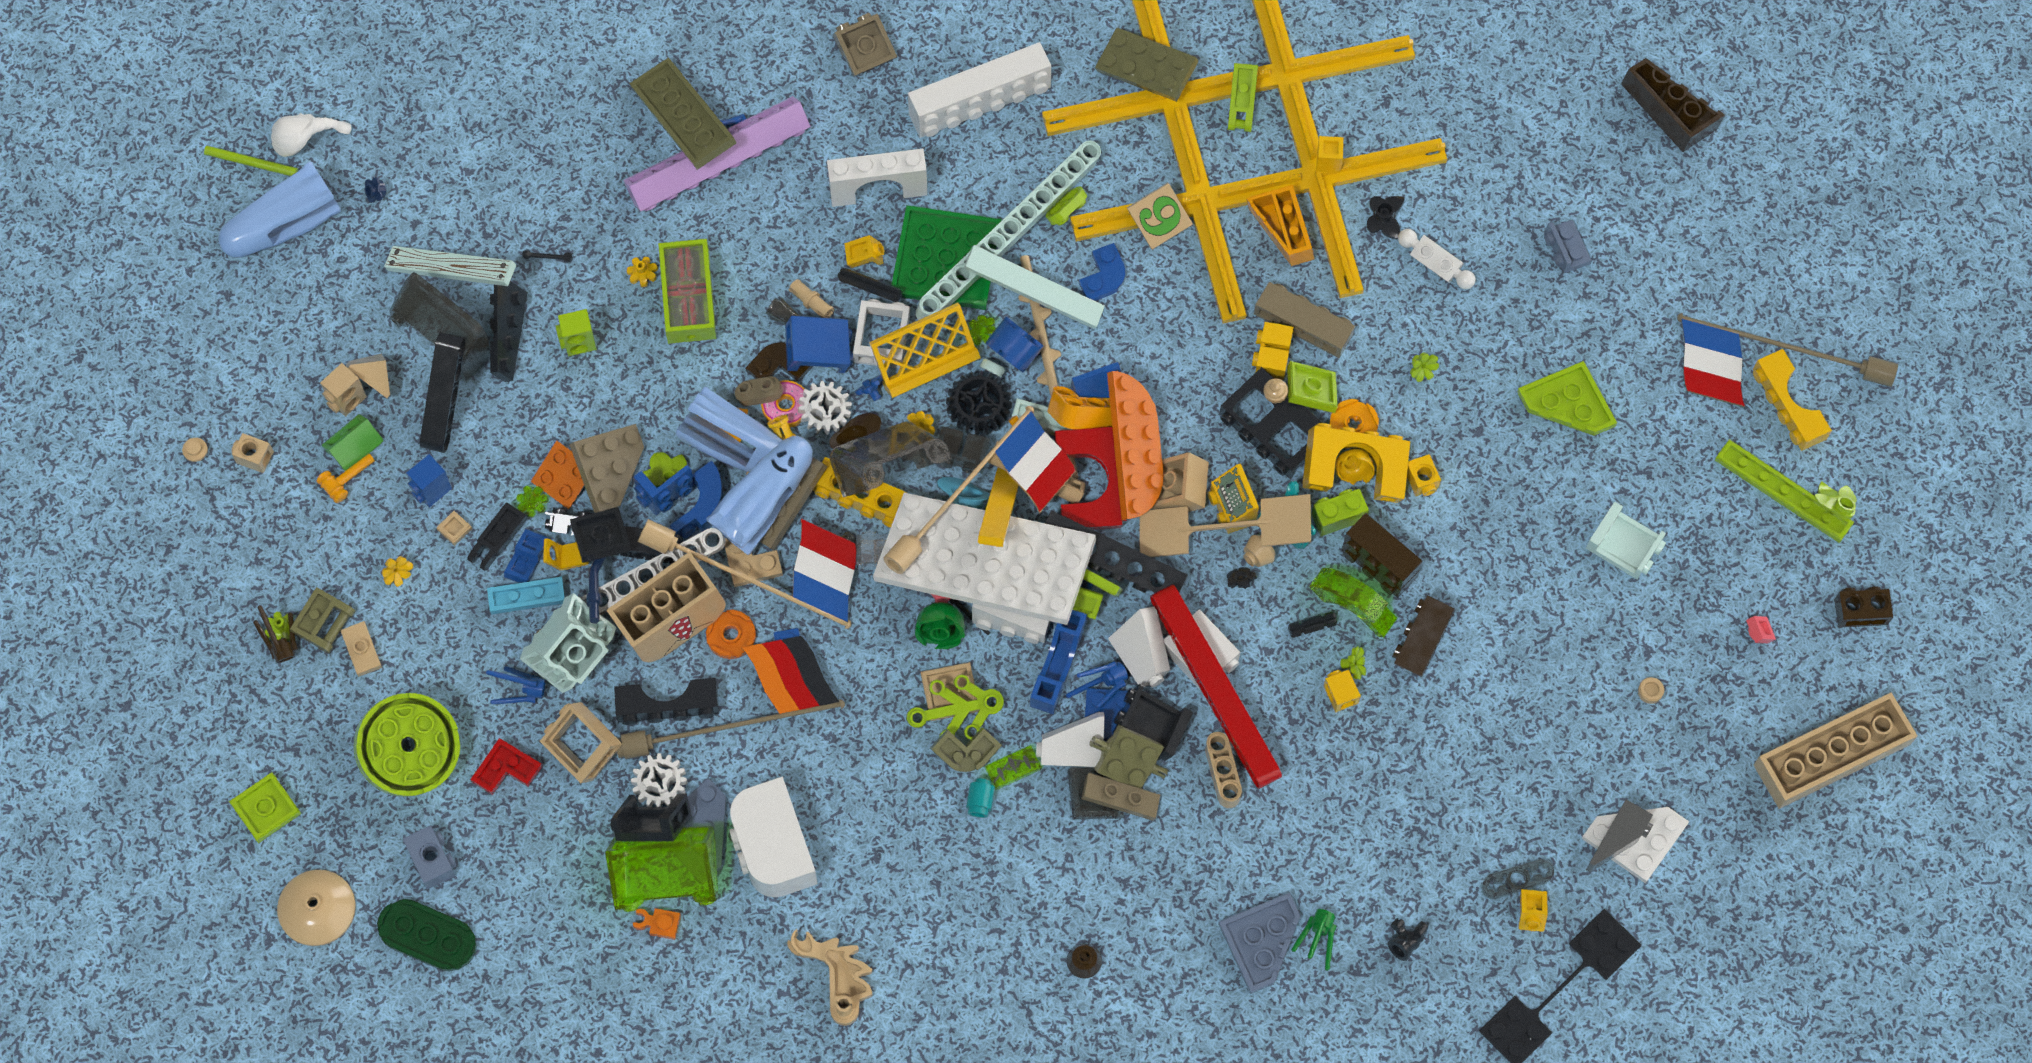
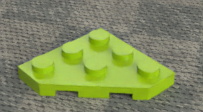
(1570, 400)

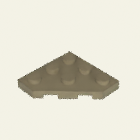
(608, 465)

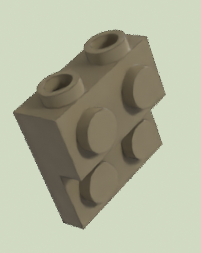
(864, 44)

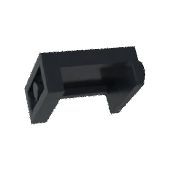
(1153, 719)
(650, 823)

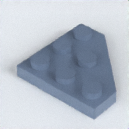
(708, 809)
(1261, 939)

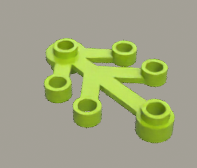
(960, 707)

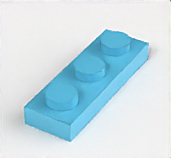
(526, 595)

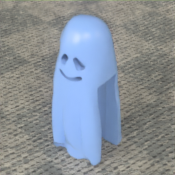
(280, 214)
(716, 442)
(757, 499)

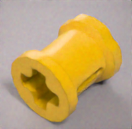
(781, 422)

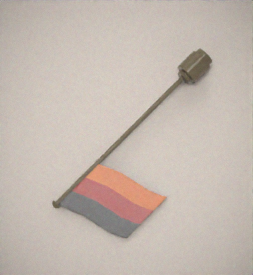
(788, 678)

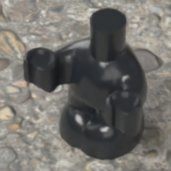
(1407, 940)

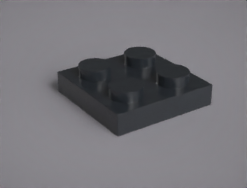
(600, 535)

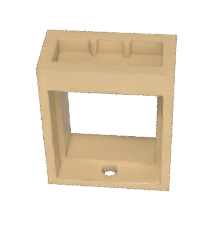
(595, 763)

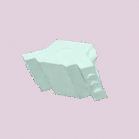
(568, 645)

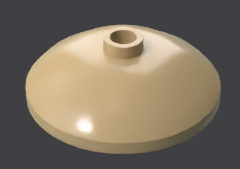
(327, 919)

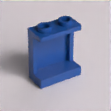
(818, 343)

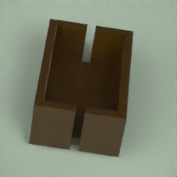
(1381, 555)

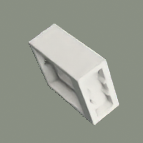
(864, 354)

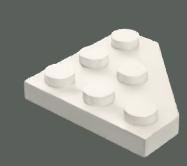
(1648, 852)

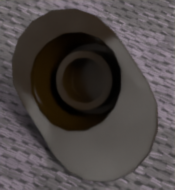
(856, 428)

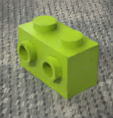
(1339, 511)

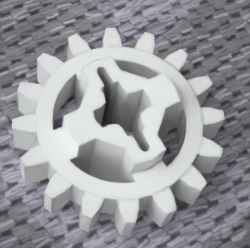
(834, 405)
(649, 784)

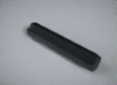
(869, 284)

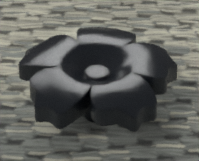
(1241, 577)

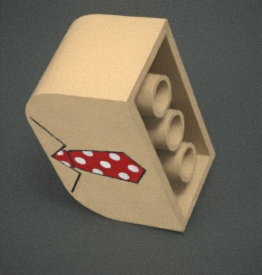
(668, 609)

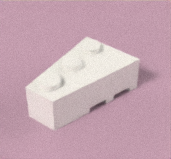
(1010, 624)

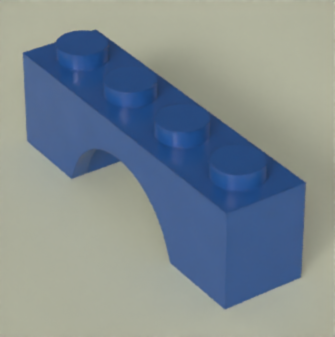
(1058, 663)

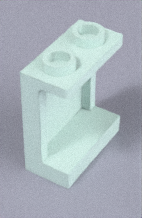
(1625, 542)

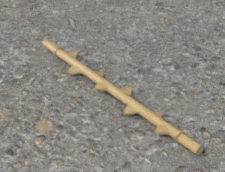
(1048, 355)

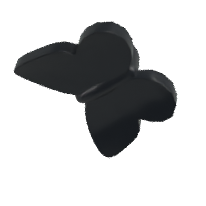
(1385, 215)

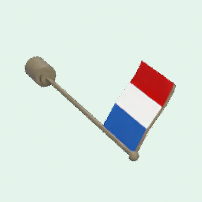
(1715, 361)

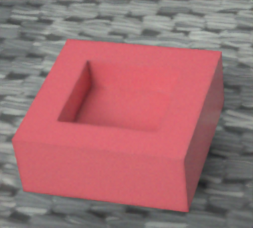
(1760, 629)

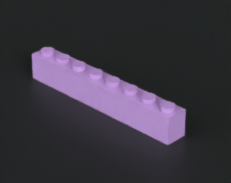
(752, 136)

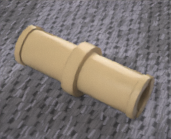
(811, 299)

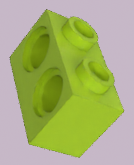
(575, 332)

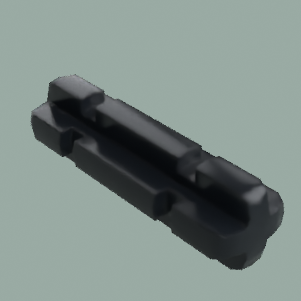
(1312, 624)

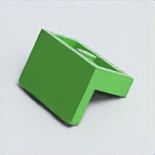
(353, 442)

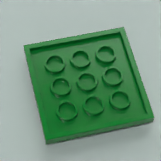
(932, 245)

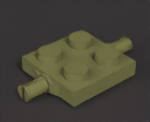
(1128, 757)

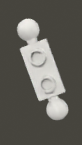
(1436, 259)

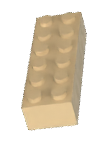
(1835, 750)

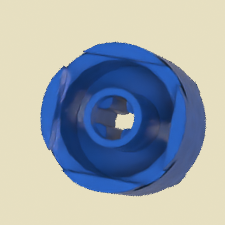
(1014, 344)

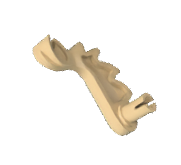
(845, 972)

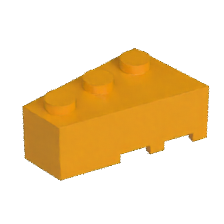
(1283, 222)

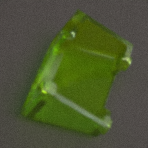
(664, 869)

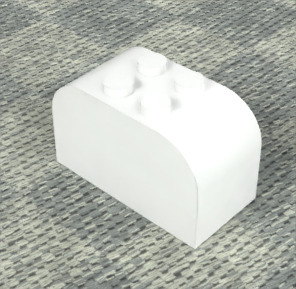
(770, 840)

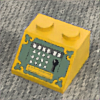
(1233, 498)

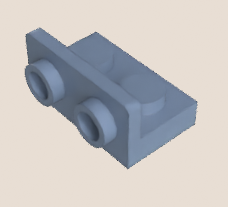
(1567, 246)

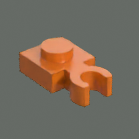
(661, 923)

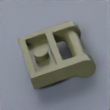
(315, 615)

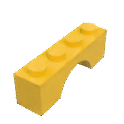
(1805, 425)

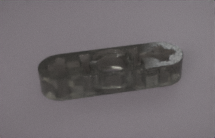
(1498, 878)

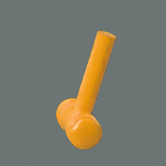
(334, 486)

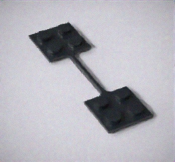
(1518, 1030)

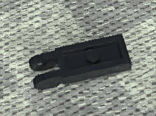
(497, 535)

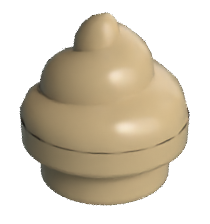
(1275, 390)

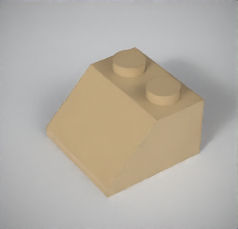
(1183, 482)

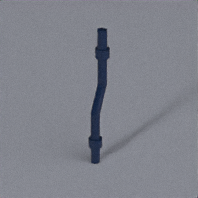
(594, 598)

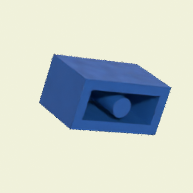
(428, 481)

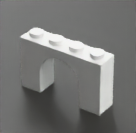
(850, 173)

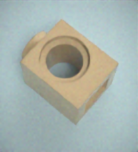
(259, 459)

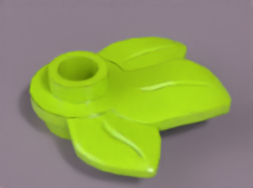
(664, 467)
(1839, 502)

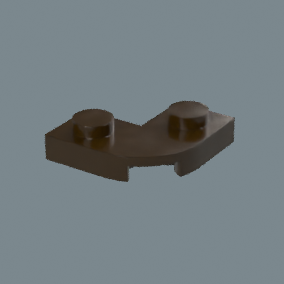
(771, 360)

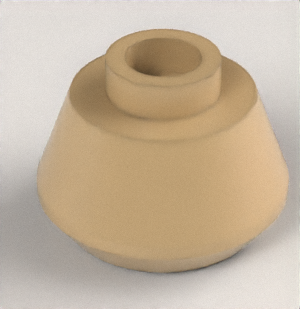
(1256, 554)

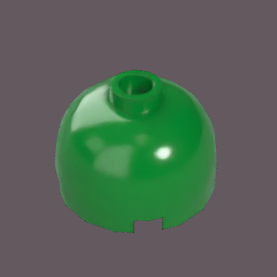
(941, 625)

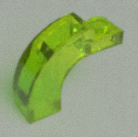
(1345, 590)

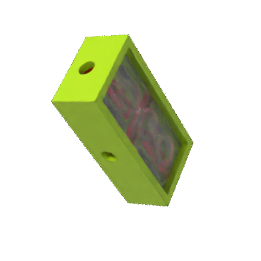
(687, 291)

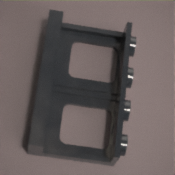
(1275, 420)

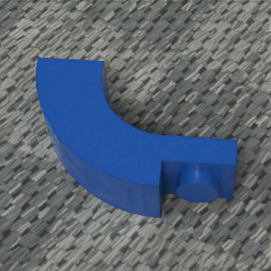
(711, 493)

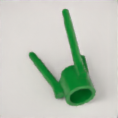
(1322, 924)

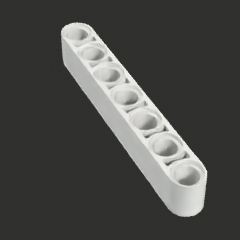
(656, 567)

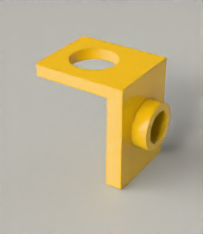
(566, 555)

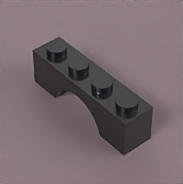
(697, 700)

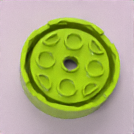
(380, 750)

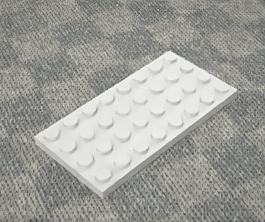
(1030, 575)

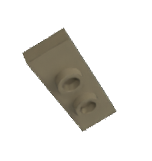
(1120, 796)

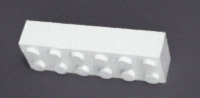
(979, 90)

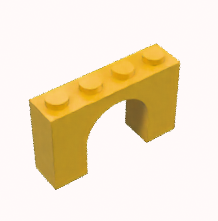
(1388, 454)

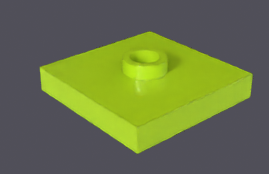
(1312, 387)
(265, 807)

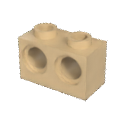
(342, 390)

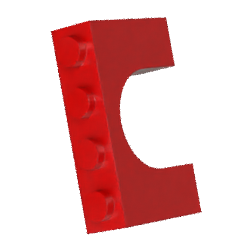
(1098, 446)

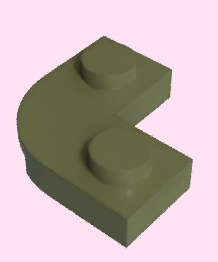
(969, 756)

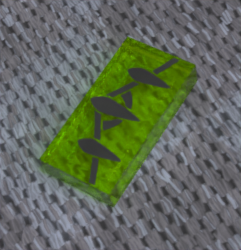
(1013, 767)

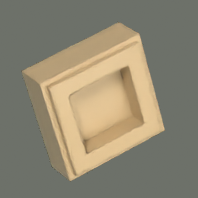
(454, 528)

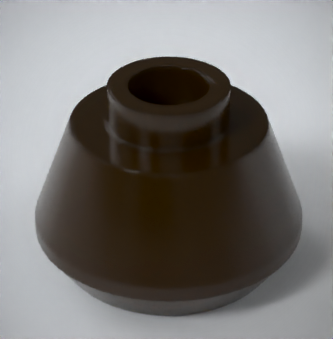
(1087, 966)

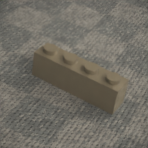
(1308, 321)

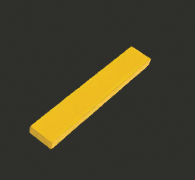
(998, 510)

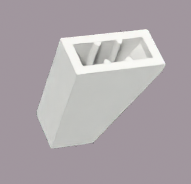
(1142, 647)
(1071, 743)

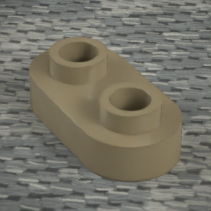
(756, 391)

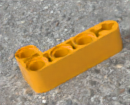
(1077, 411)

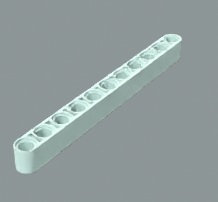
(1016, 223)

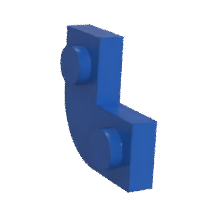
(1110, 274)

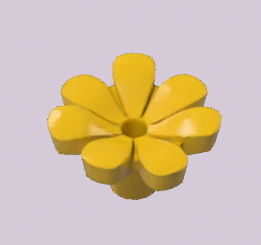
(642, 271)
(922, 420)
(396, 570)

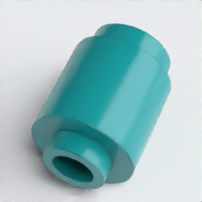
(980, 798)

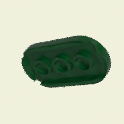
(427, 935)

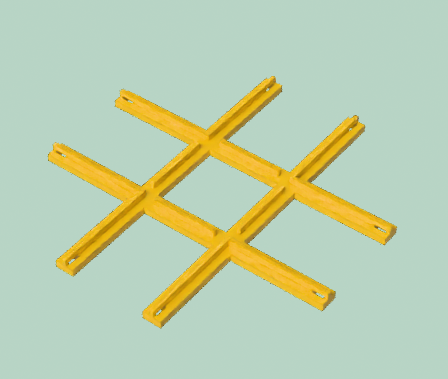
(1204, 201)

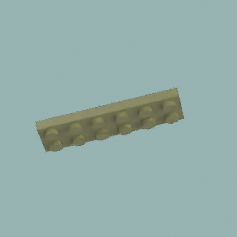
(683, 113)

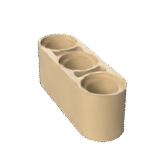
(1223, 758)

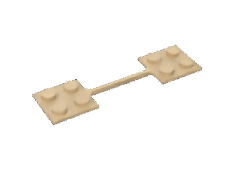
(1281, 523)

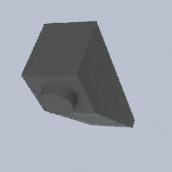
(1623, 833)

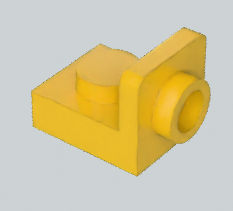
(864, 251)
(1533, 910)

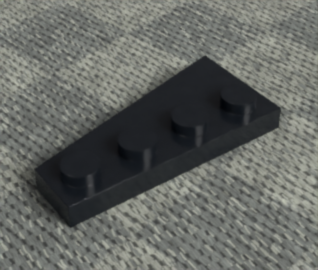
(506, 326)

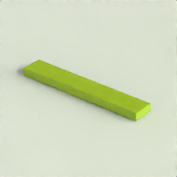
(1782, 490)

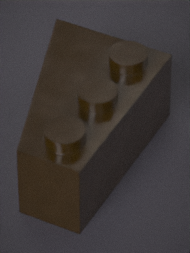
(1423, 635)

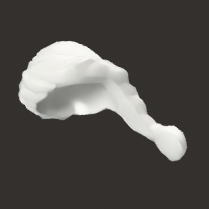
(293, 132)

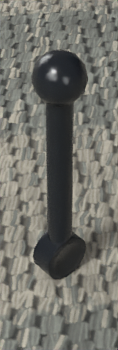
(567, 257)

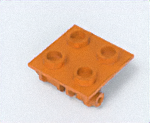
(560, 475)

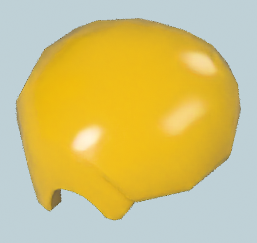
(1354, 466)

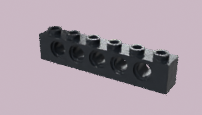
(1126, 556)

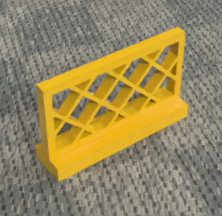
(926, 369)

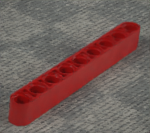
(1216, 686)

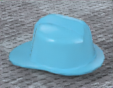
(970, 496)

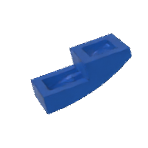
(526, 557)

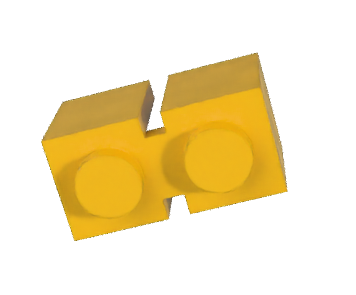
(1273, 350)

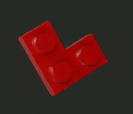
(504, 761)

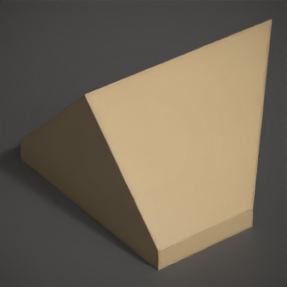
(372, 371)

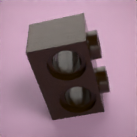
(1864, 614)

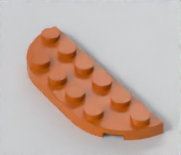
(1135, 444)

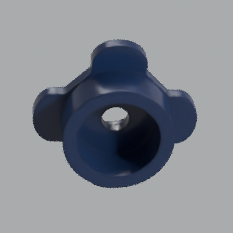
(375, 189)

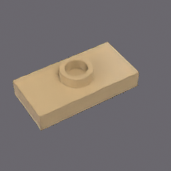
(361, 649)

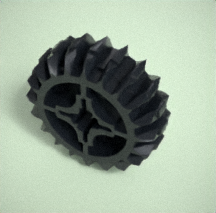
(962, 393)

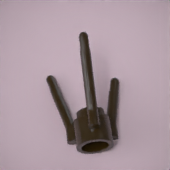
(279, 649)

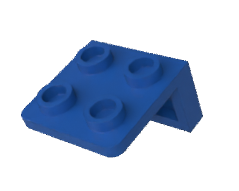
(662, 498)

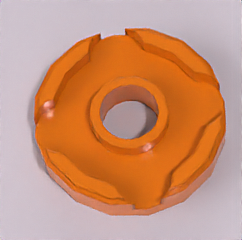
(730, 648)

